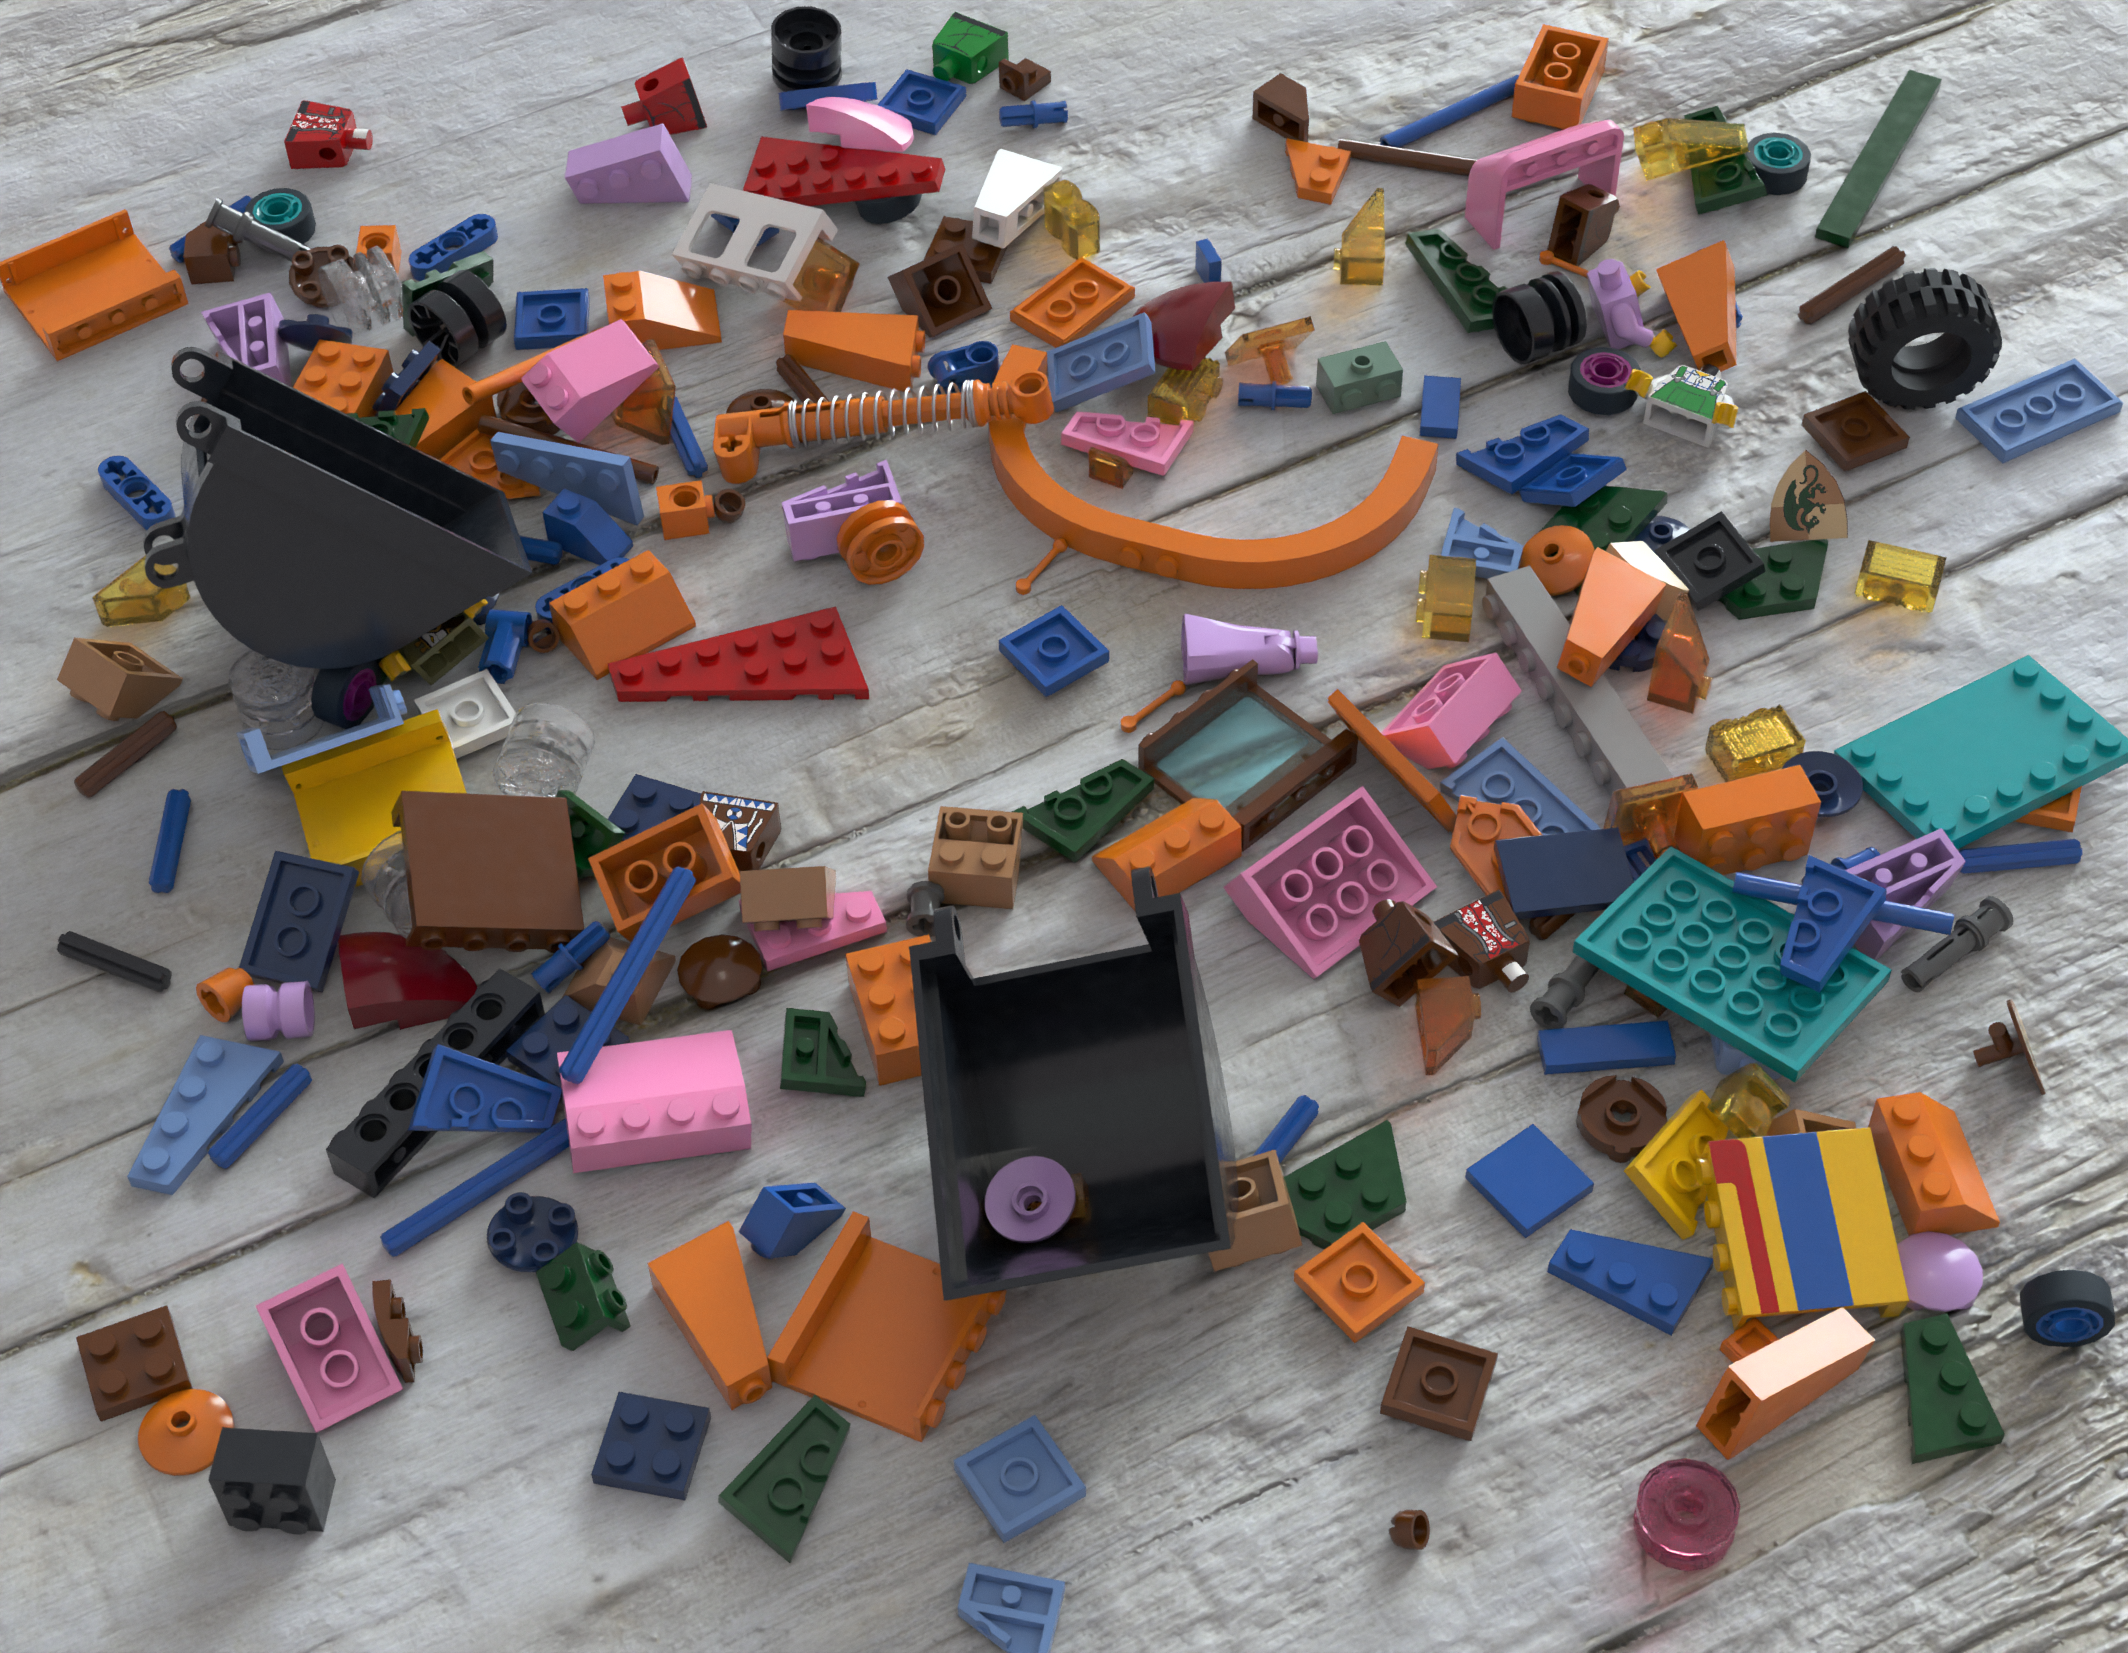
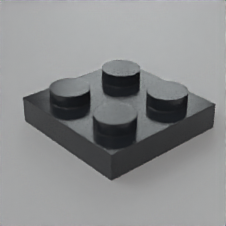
(1711, 560)

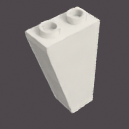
(1011, 197)

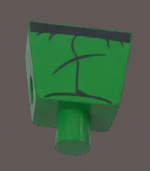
(968, 49)

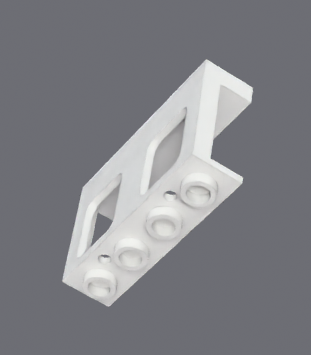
(755, 216)

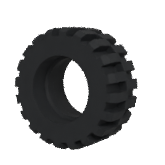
(1918, 307)

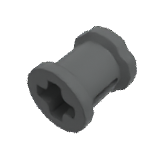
(924, 899)

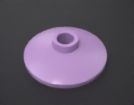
(1023, 1183)

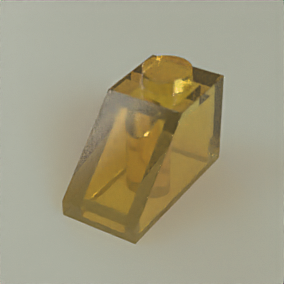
(136, 600)

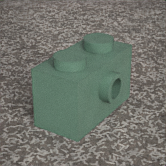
(1359, 377)

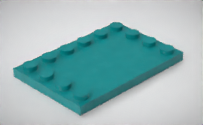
(1986, 753)
(1719, 961)

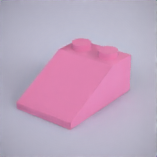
(589, 378)
(329, 1348)

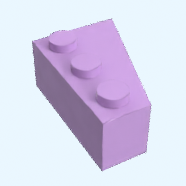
(630, 169)
(250, 335)
(817, 515)
(1912, 876)

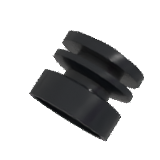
(806, 49)
(1539, 317)

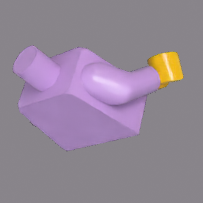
(1618, 308)

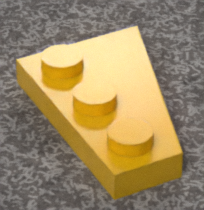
(1668, 1163)

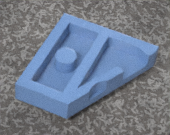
(1492, 551)
(1012, 1607)

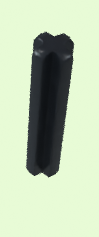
(114, 961)

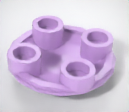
(1939, 1272)

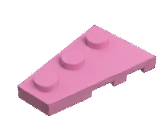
(1143, 445)
(854, 919)

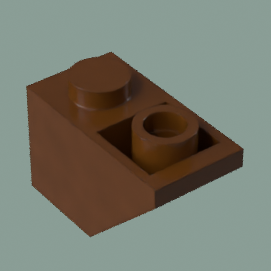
(211, 255)

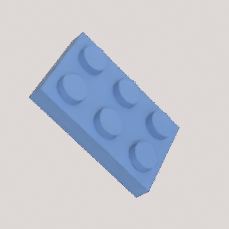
(1101, 362)

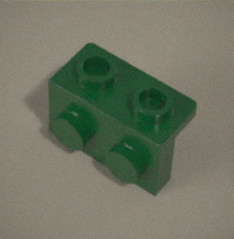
(589, 832)
(582, 1295)

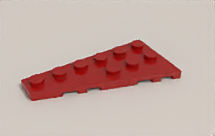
(832, 174)
(753, 664)

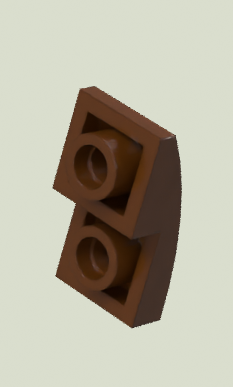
(402, 1345)

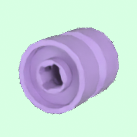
(270, 1011)

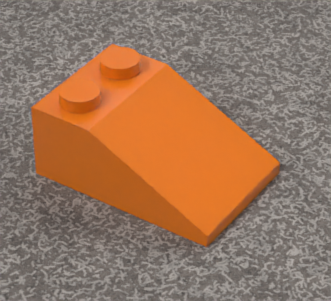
(663, 309)

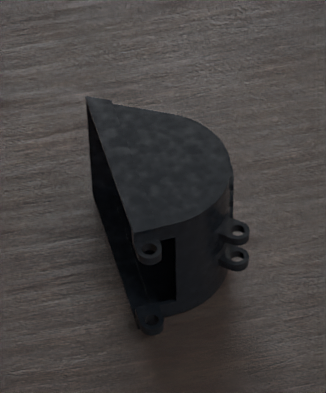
(320, 528)
(1083, 1065)

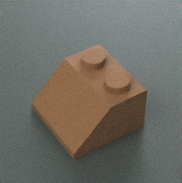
(116, 678)
(787, 896)
(1264, 1215)

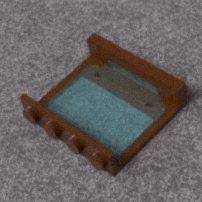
(1245, 754)

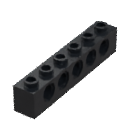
(483, 1029)

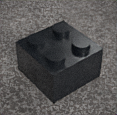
(272, 1480)

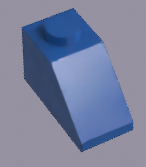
(584, 528)
(789, 1218)

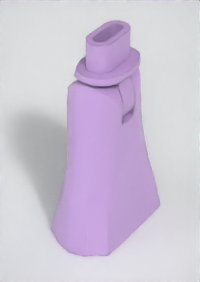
(1217, 648)

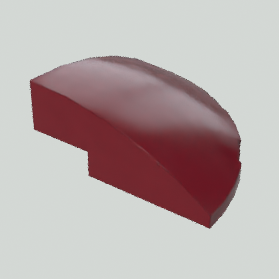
(1188, 322)
(400, 982)

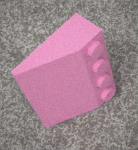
(1323, 882)
(657, 1102)

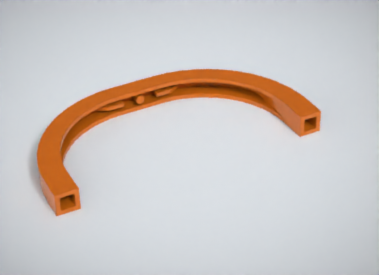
(1195, 556)

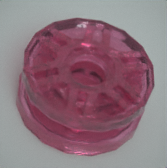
(1683, 1541)

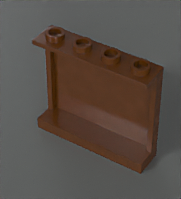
(488, 871)

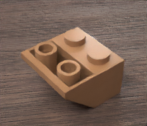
(977, 856)

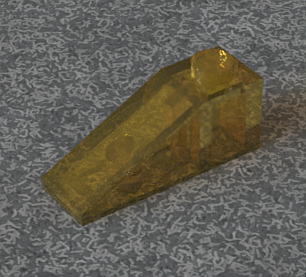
(1682, 144)
(1363, 245)

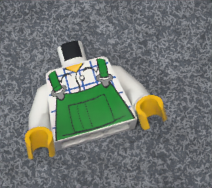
(1686, 402)

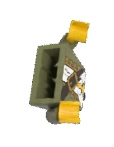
(438, 649)

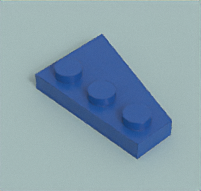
(1827, 922)
(481, 1097)

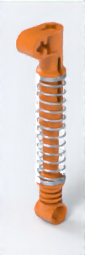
(743, 433)

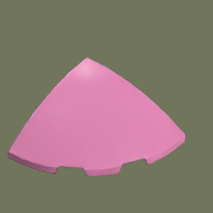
(860, 124)

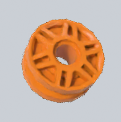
(880, 542)

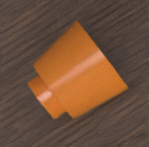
(223, 993)

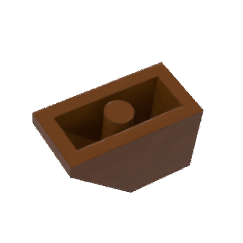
(1282, 107)

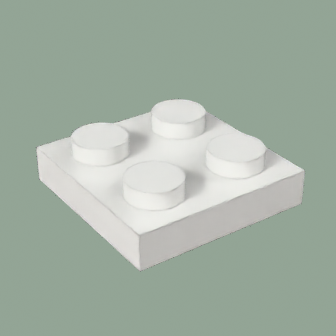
(471, 711)

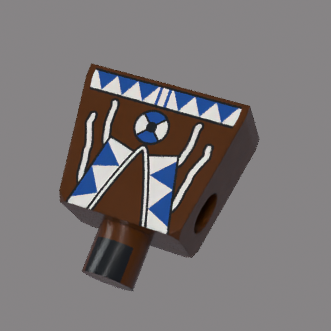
(747, 825)

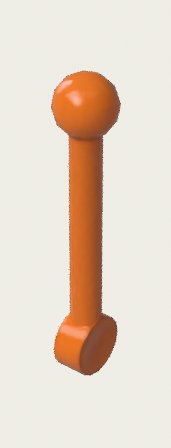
(1547, 257)
(1023, 585)
(1129, 723)

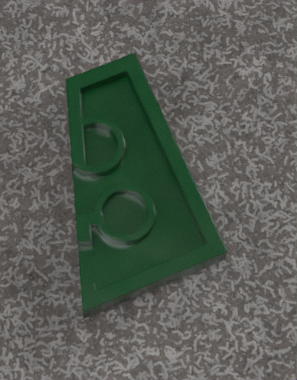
(1088, 811)

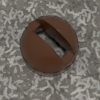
(732, 502)
(546, 641)
(1410, 1529)

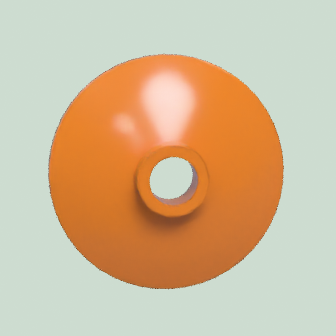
(1565, 569)
(185, 1448)

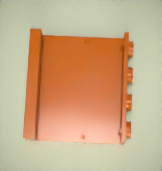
(90, 286)
(880, 1334)

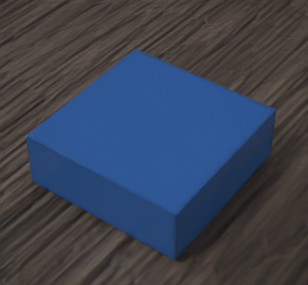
(1208, 261)

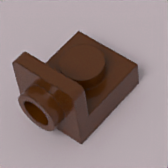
(1022, 78)

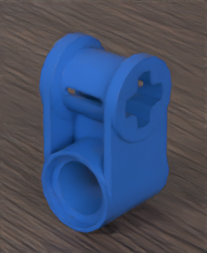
(965, 363)

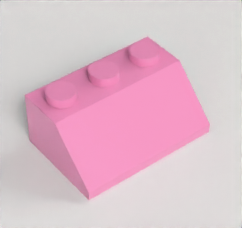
(1453, 711)

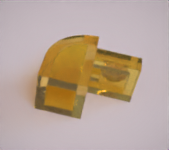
(1748, 1101)

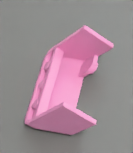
(1590, 146)

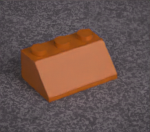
(621, 614)
(1177, 846)
(1930, 1166)

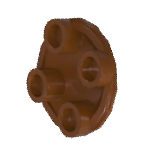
(304, 272)
(720, 970)

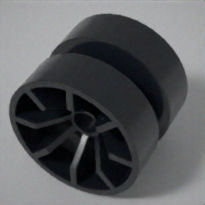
(458, 317)

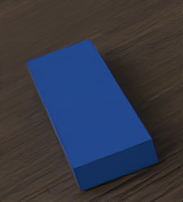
(1606, 1047)

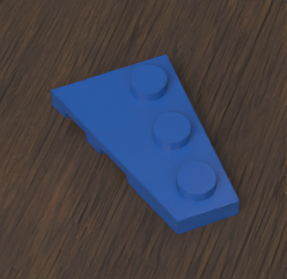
(1524, 457)
(1632, 1276)

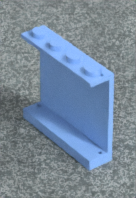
(389, 709)

